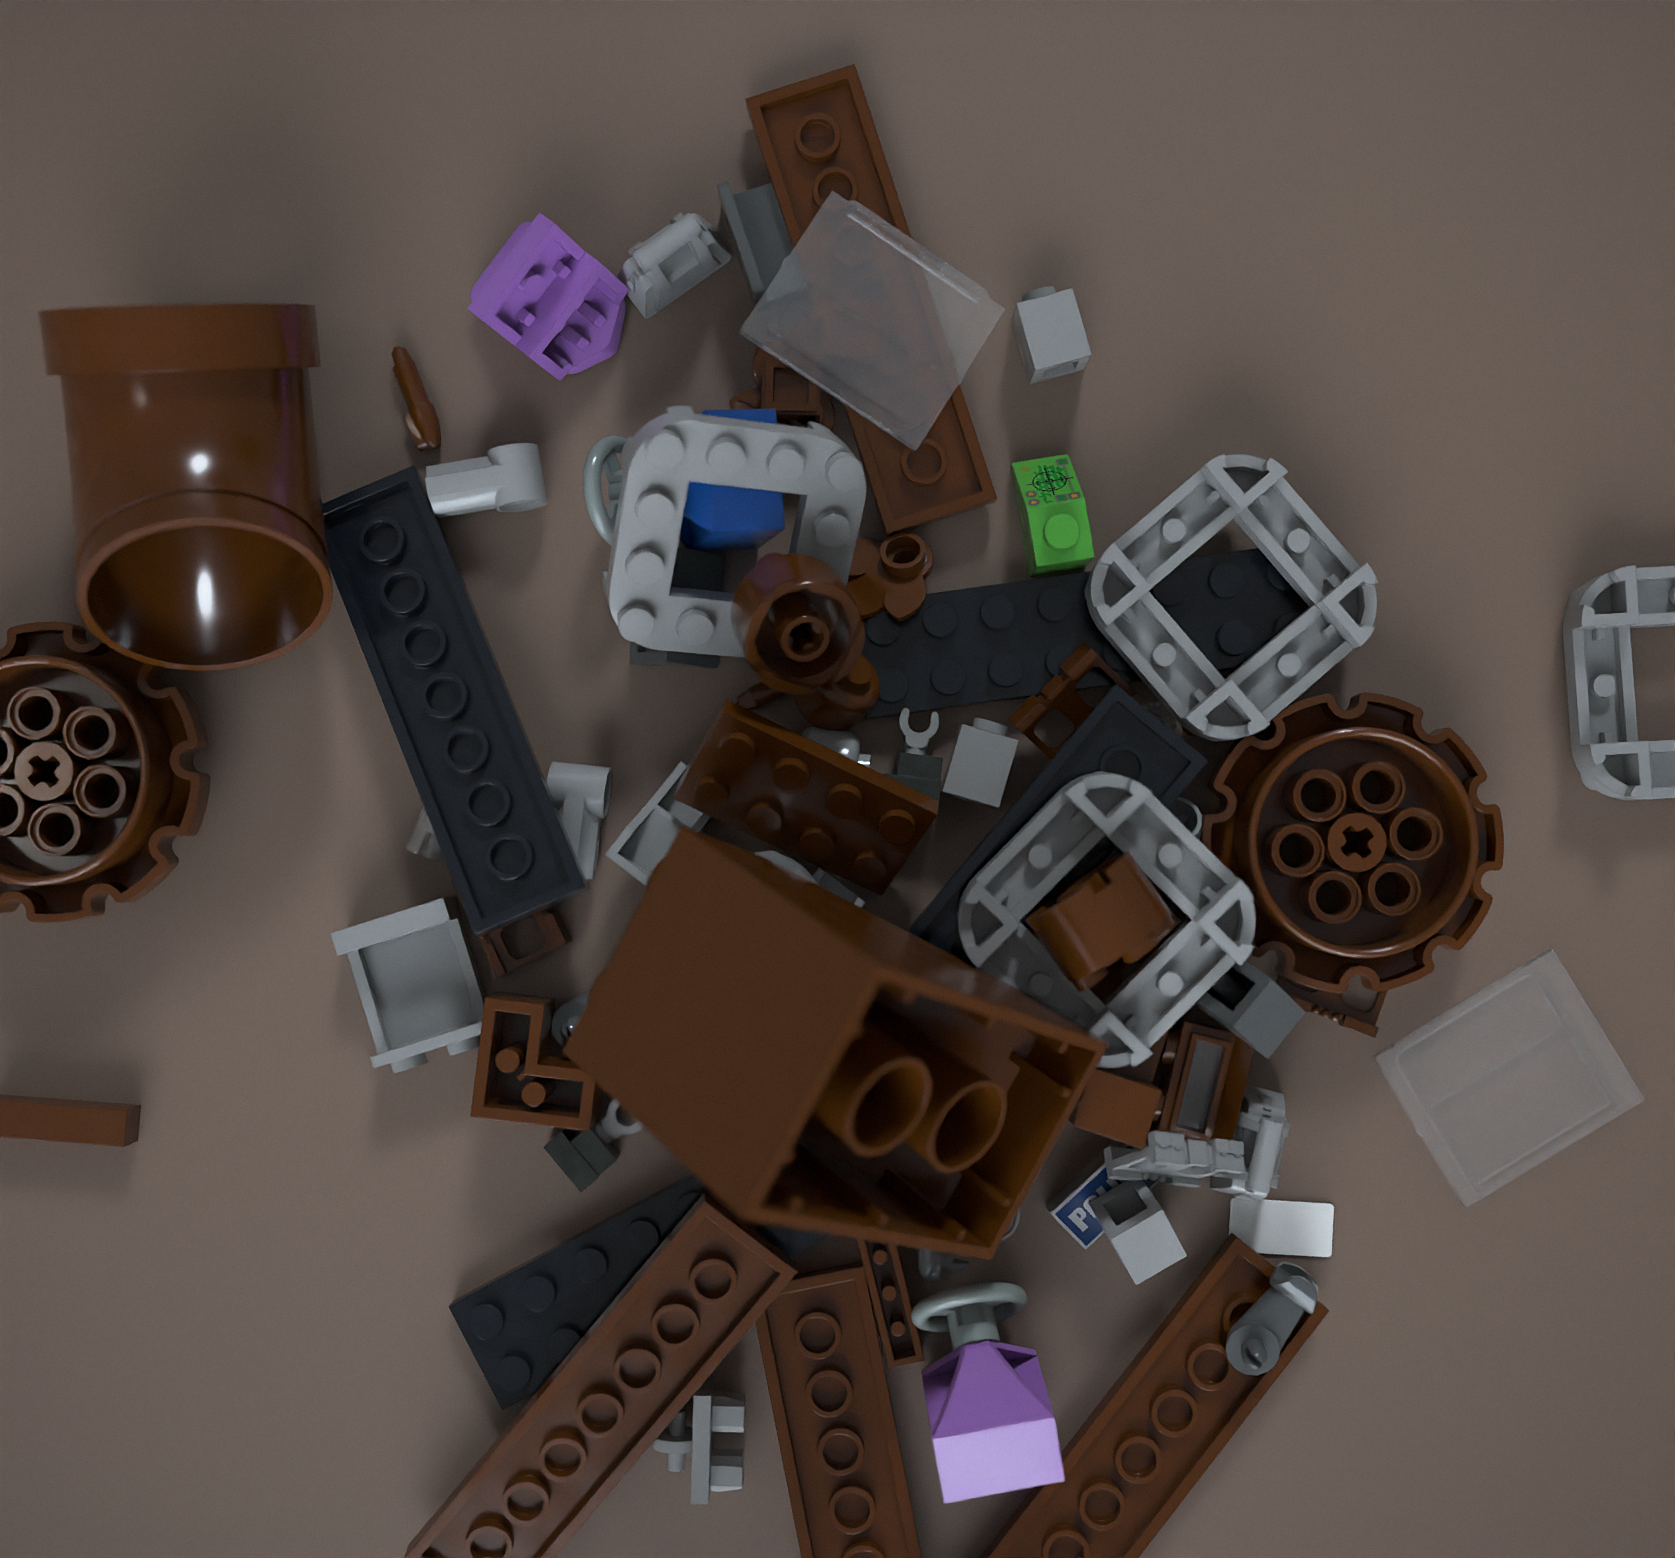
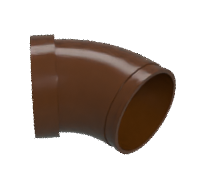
(193, 478)

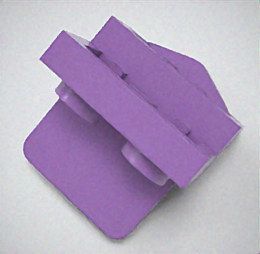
(551, 299)

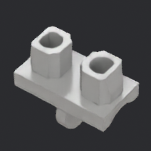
(711, 1468)

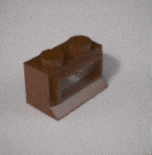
(1201, 1081)

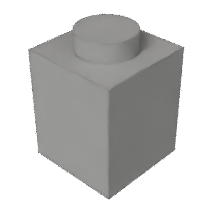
(1050, 334)
(979, 763)
(1137, 1229)

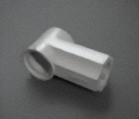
(504, 480)
(582, 801)

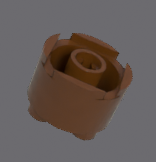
(797, 623)
(1101, 919)

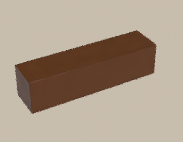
(69, 1120)
(891, 1302)

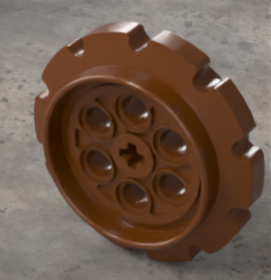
(148, 751)
(1421, 779)

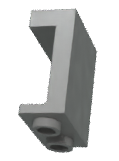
(416, 982)

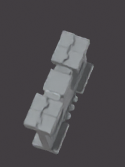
(1175, 1159)

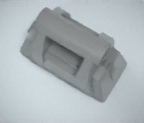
(672, 262)
(1263, 1131)

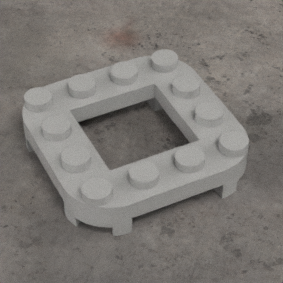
(727, 453)
(1298, 546)
(1603, 682)
(1173, 975)

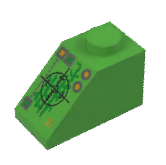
(1052, 515)

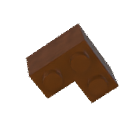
(518, 1076)
(1121, 1100)

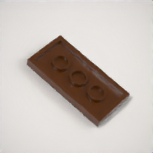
(805, 798)

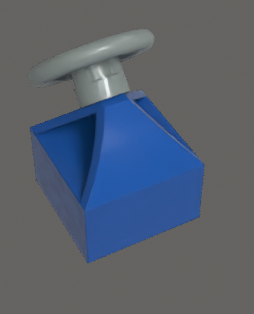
(713, 514)

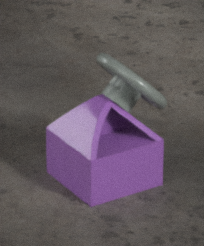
(986, 1397)

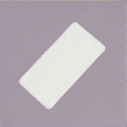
(1283, 1226)

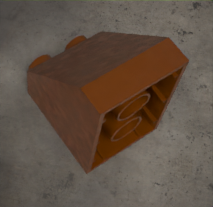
(827, 1057)

